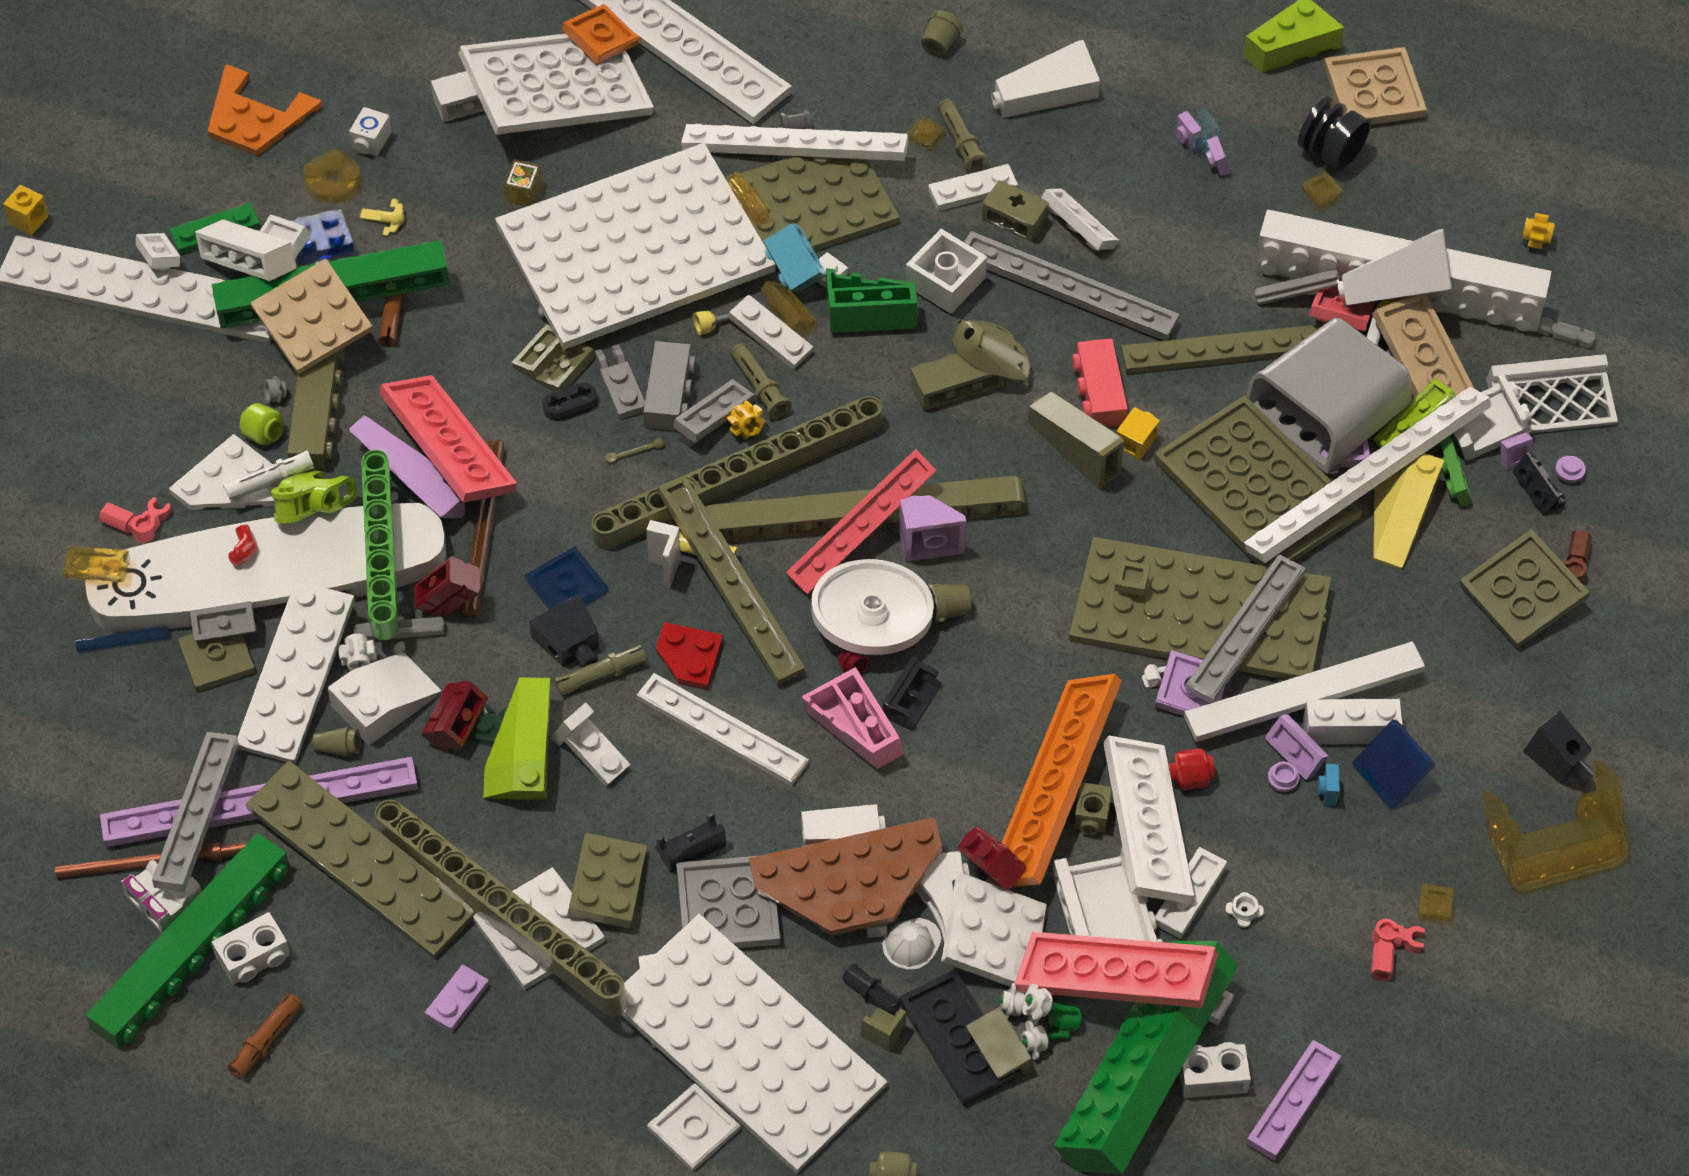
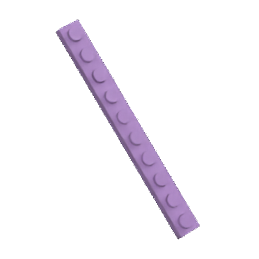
(344, 784)

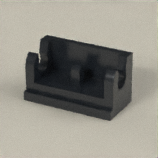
(911, 694)
(692, 844)

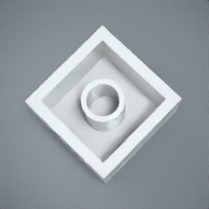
(946, 270)

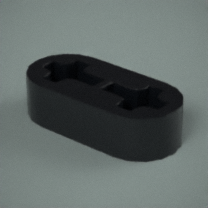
(569, 401)

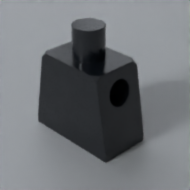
(567, 633)
(1560, 750)

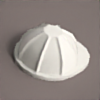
(911, 943)

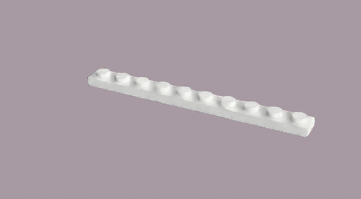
(1367, 474)

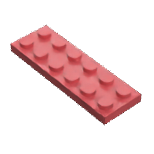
(448, 438)
(1117, 969)

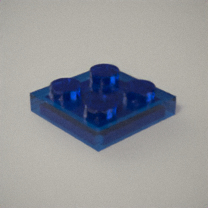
(328, 236)

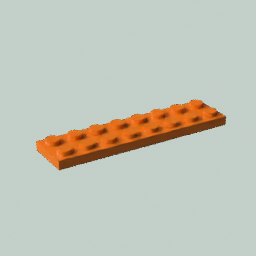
(1058, 773)

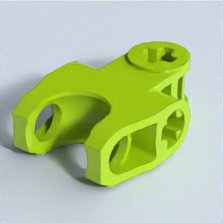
(310, 493)

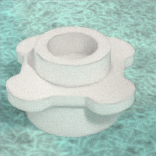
(1246, 901)

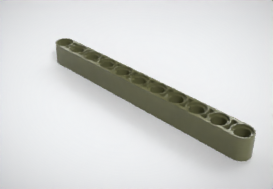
(755, 464)
(822, 512)
(506, 918)

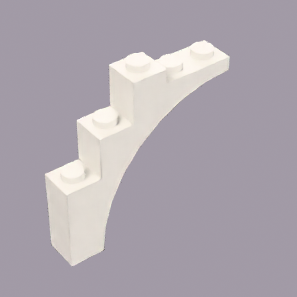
(939, 880)

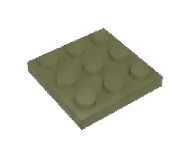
(1524, 588)

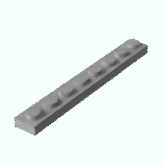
(1075, 288)

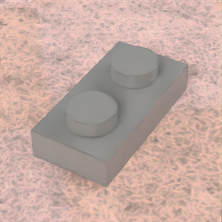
(222, 621)

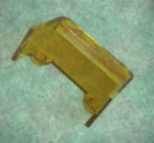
(1564, 850)

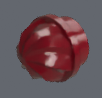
(850, 660)

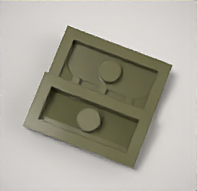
(550, 364)

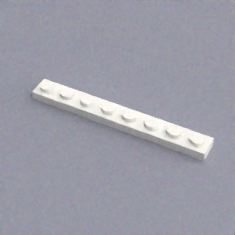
(797, 142)

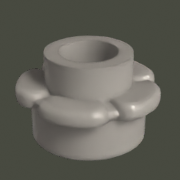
(274, 390)

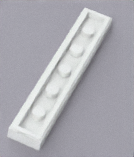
(722, 729)

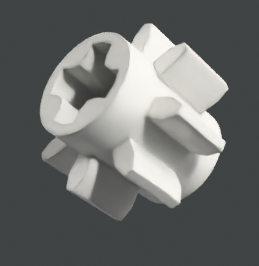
(357, 651)

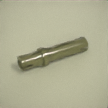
(607, 667)

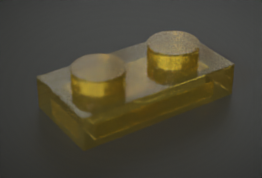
(788, 305)
(96, 564)

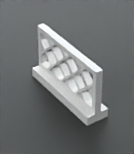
(1555, 372)

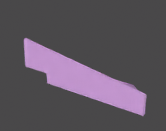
(411, 468)

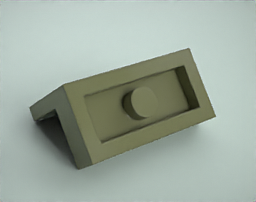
(1000, 1044)

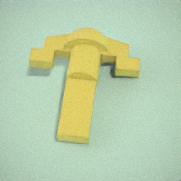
(395, 218)

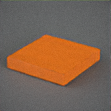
(600, 33)

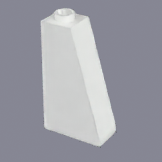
(1048, 82)
(1406, 271)

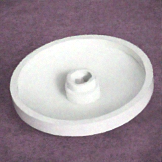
(872, 607)

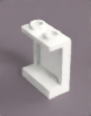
(1498, 423)

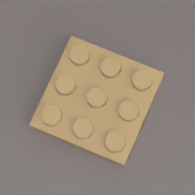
(1376, 85)
(311, 316)

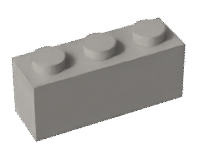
(668, 385)

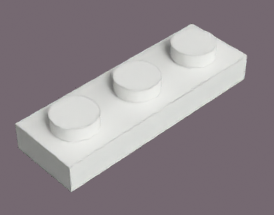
(969, 187)
(1079, 220)
(770, 332)
(1204, 873)

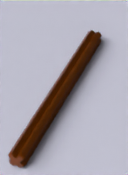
(482, 535)

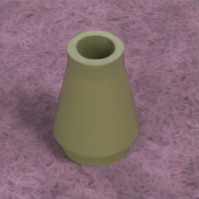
(339, 741)

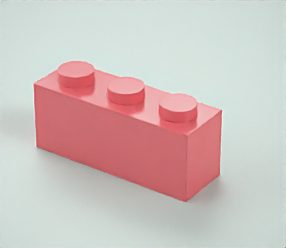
(1100, 382)

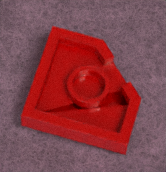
(689, 653)

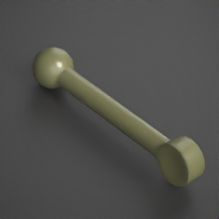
(611, 458)

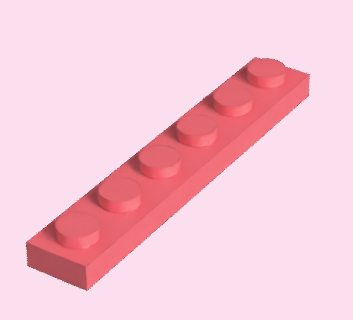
(861, 521)

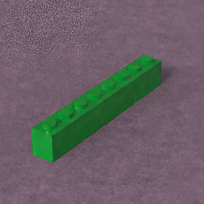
(364, 277)
(188, 941)

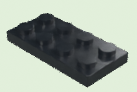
(941, 1017)

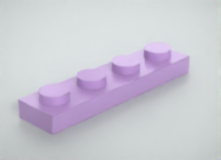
(1293, 1100)

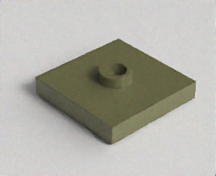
(216, 660)

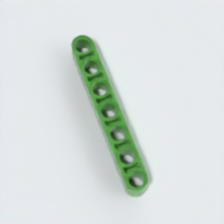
(379, 555)

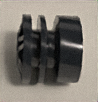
(1334, 133)

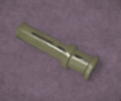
(966, 143)
(765, 389)

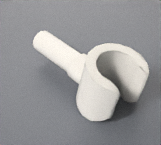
(1153, 675)

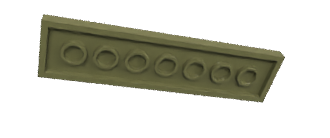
(361, 859)

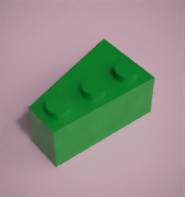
(869, 304)

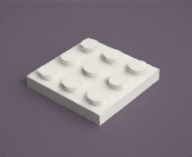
(551, 899)
(990, 929)

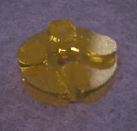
(332, 163)

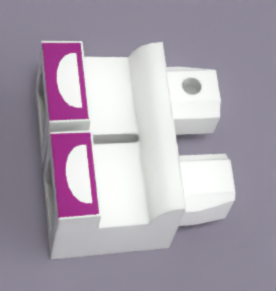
(158, 904)

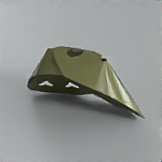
(997, 349)

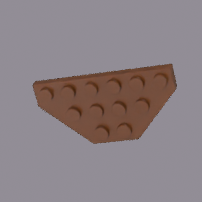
(852, 878)

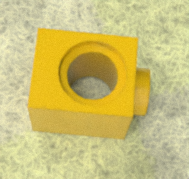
(25, 210)
(1138, 432)

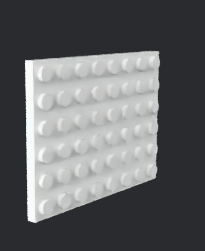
(634, 245)

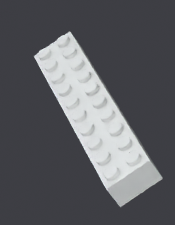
(1480, 285)

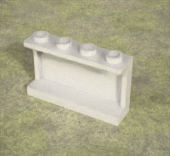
(1100, 901)

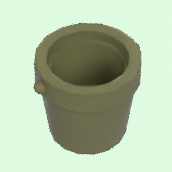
(941, 32)
(950, 601)

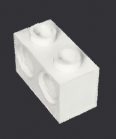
(247, 942)
(1215, 1078)

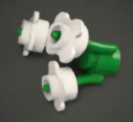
(1038, 1004)

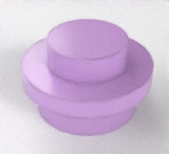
(1570, 469)
(1283, 777)

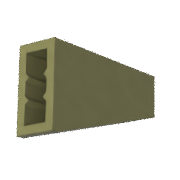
(1078, 438)

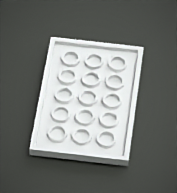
(551, 84)

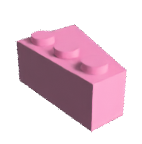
(855, 718)

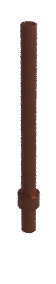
(213, 852)

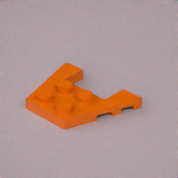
(250, 123)

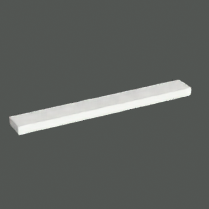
(1293, 693)

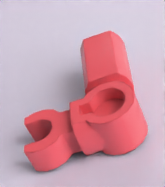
(141, 526)
(1385, 938)

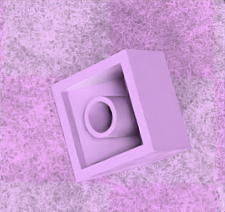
(930, 528)

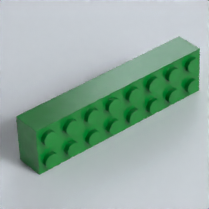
(1137, 1076)

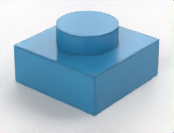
(1329, 785)

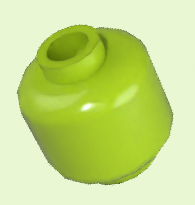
(261, 424)

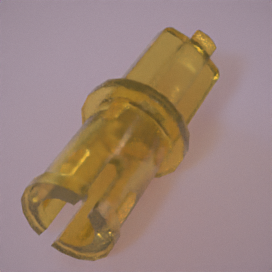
(748, 196)

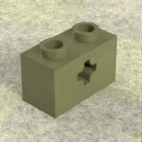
(1015, 210)

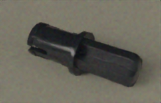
(871, 988)

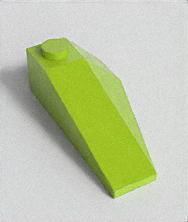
(520, 750)

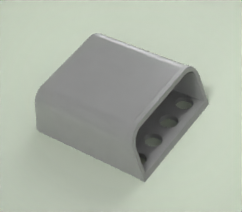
(1333, 387)

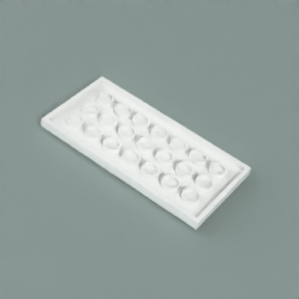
(749, 1043)

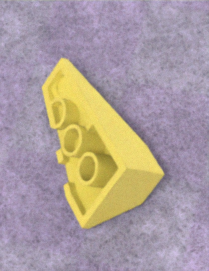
(1400, 508)

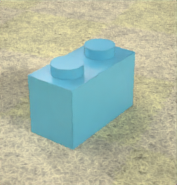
(794, 258)

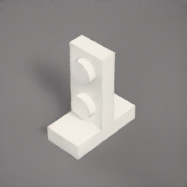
(590, 745)

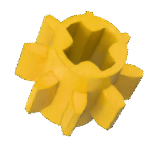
(1538, 231)
(746, 420)

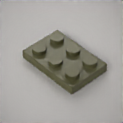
(607, 880)

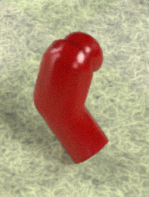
(244, 548)

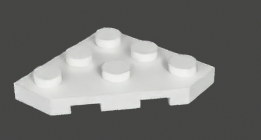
(228, 462)

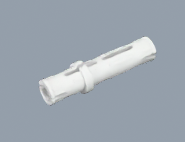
(268, 475)

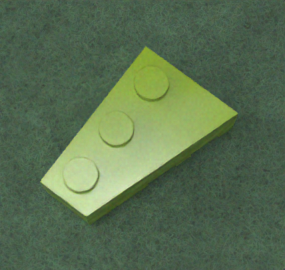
(1291, 35)

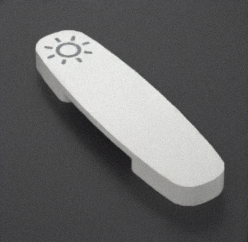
(195, 573)

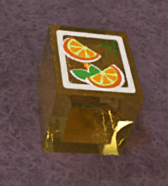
(522, 183)

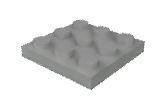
(728, 900)

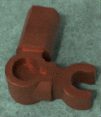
(1578, 554)

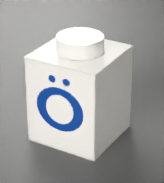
(370, 131)

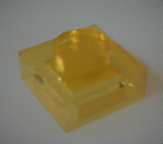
(925, 133)
(1322, 189)
(1435, 902)

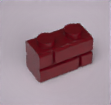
(447, 587)
(454, 716)
(991, 857)

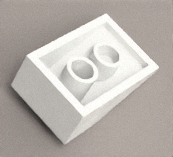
(381, 695)

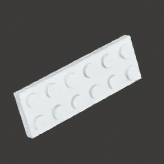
(295, 672)
(1148, 820)

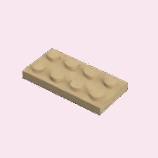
(1421, 344)

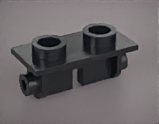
(1536, 484)

